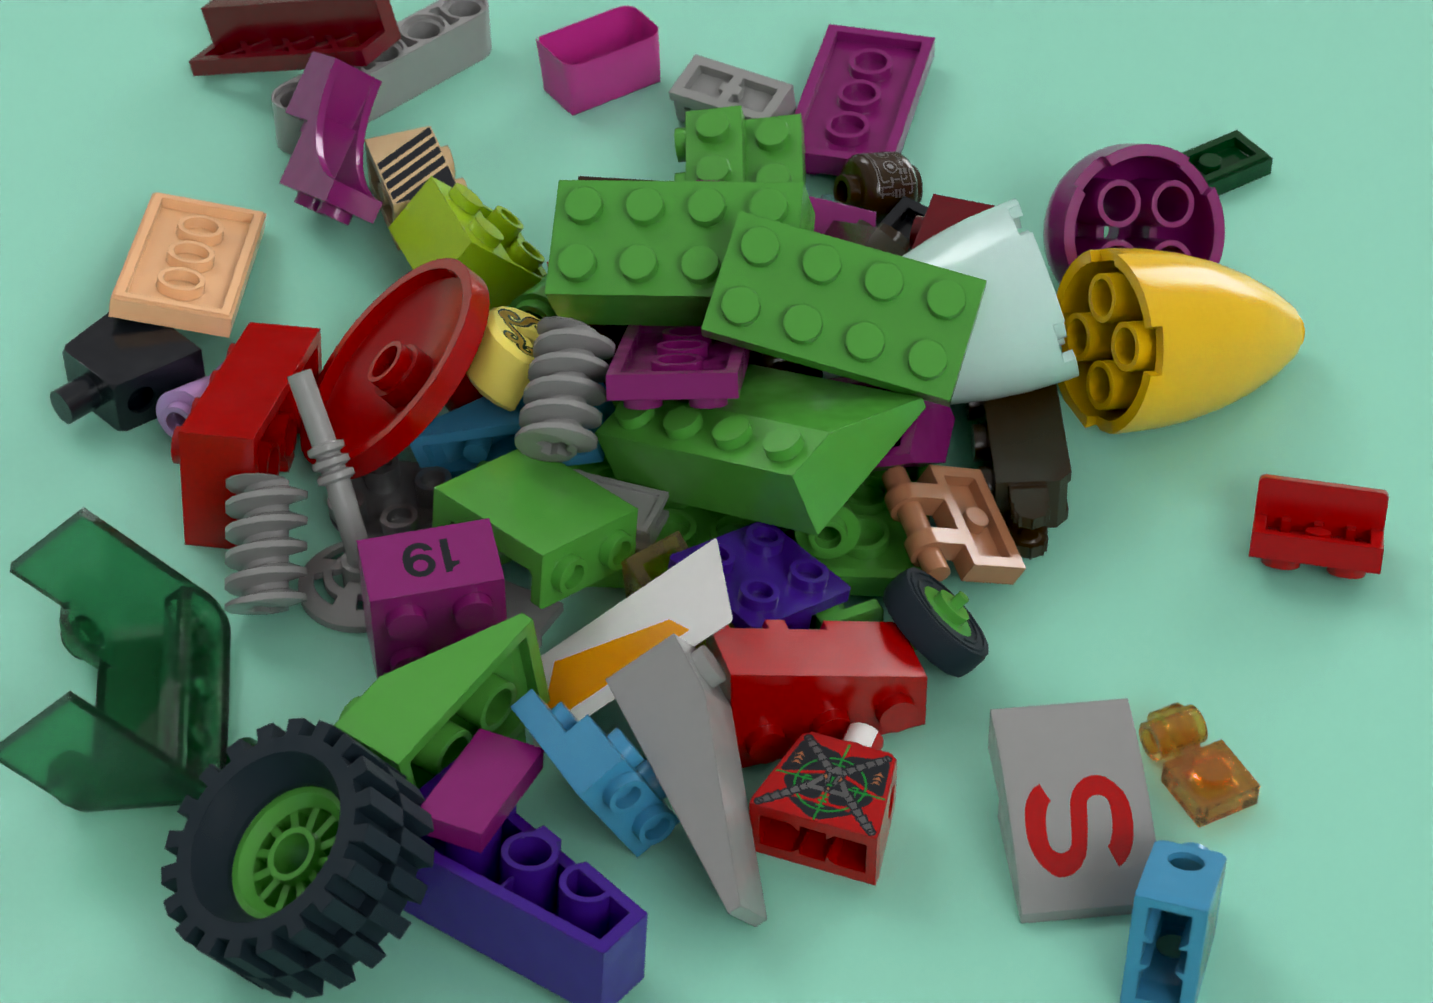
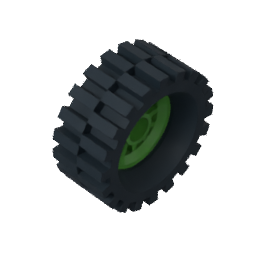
(297, 859)

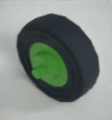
(936, 622)

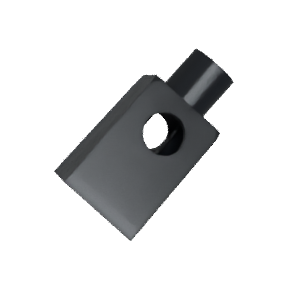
(123, 370)

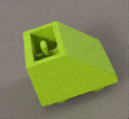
(458, 226)

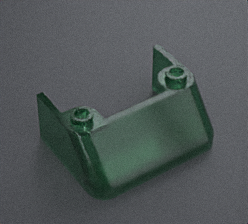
(158, 678)

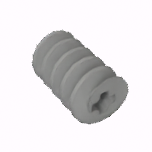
(563, 390)
(263, 544)

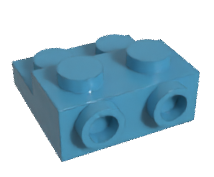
(602, 772)

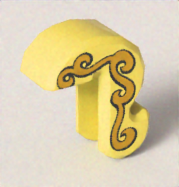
(504, 356)

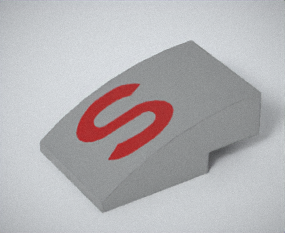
(1071, 807)

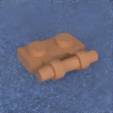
(966, 519)

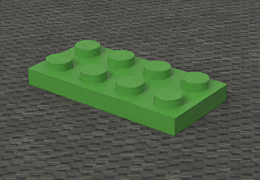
(844, 308)

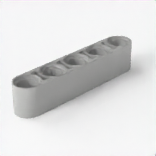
(432, 49)

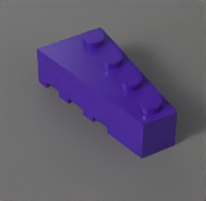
(535, 911)

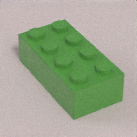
(653, 246)

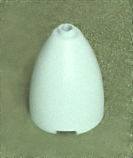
(1019, 316)

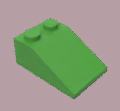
(435, 705)

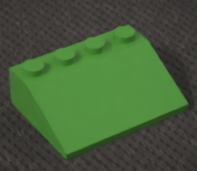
(773, 456)

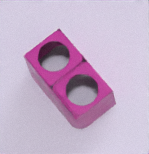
(600, 58)

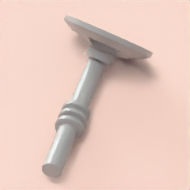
(336, 477)

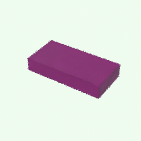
(482, 789)

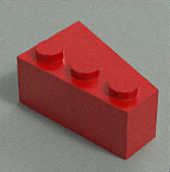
(816, 682)

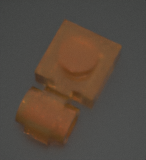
(1203, 779)

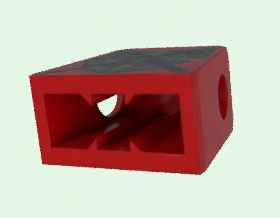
(829, 804)

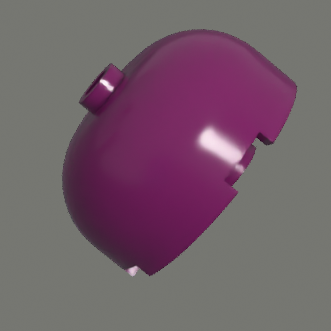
(1145, 198)

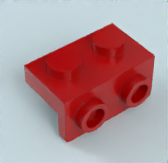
(1319, 526)

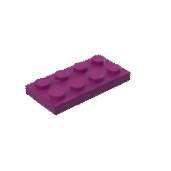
(861, 94)
(674, 365)

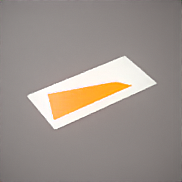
(683, 601)

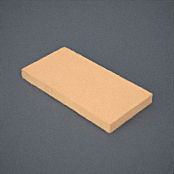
(188, 265)

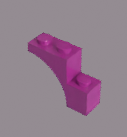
(328, 157)

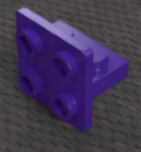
(772, 578)

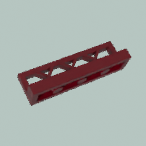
(284, 33)

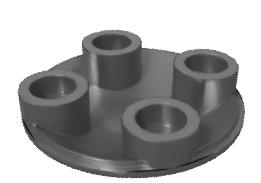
(396, 497)

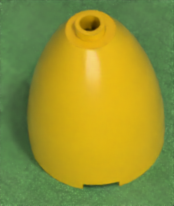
(1167, 337)

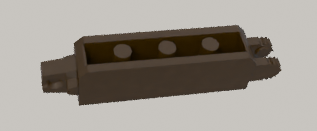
(1024, 463)

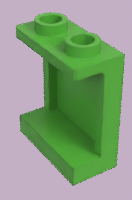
(545, 520)

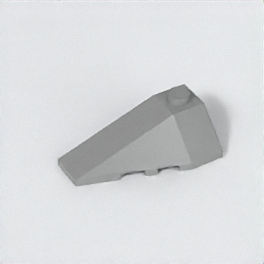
(692, 746)

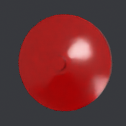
(402, 362)

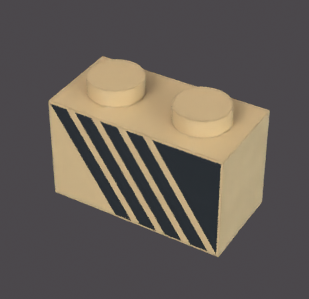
(401, 166)

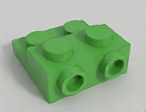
(728, 148)

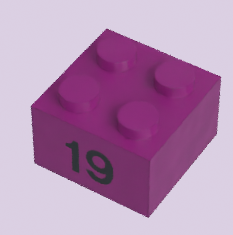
(429, 590)

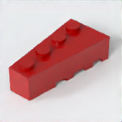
(241, 423)

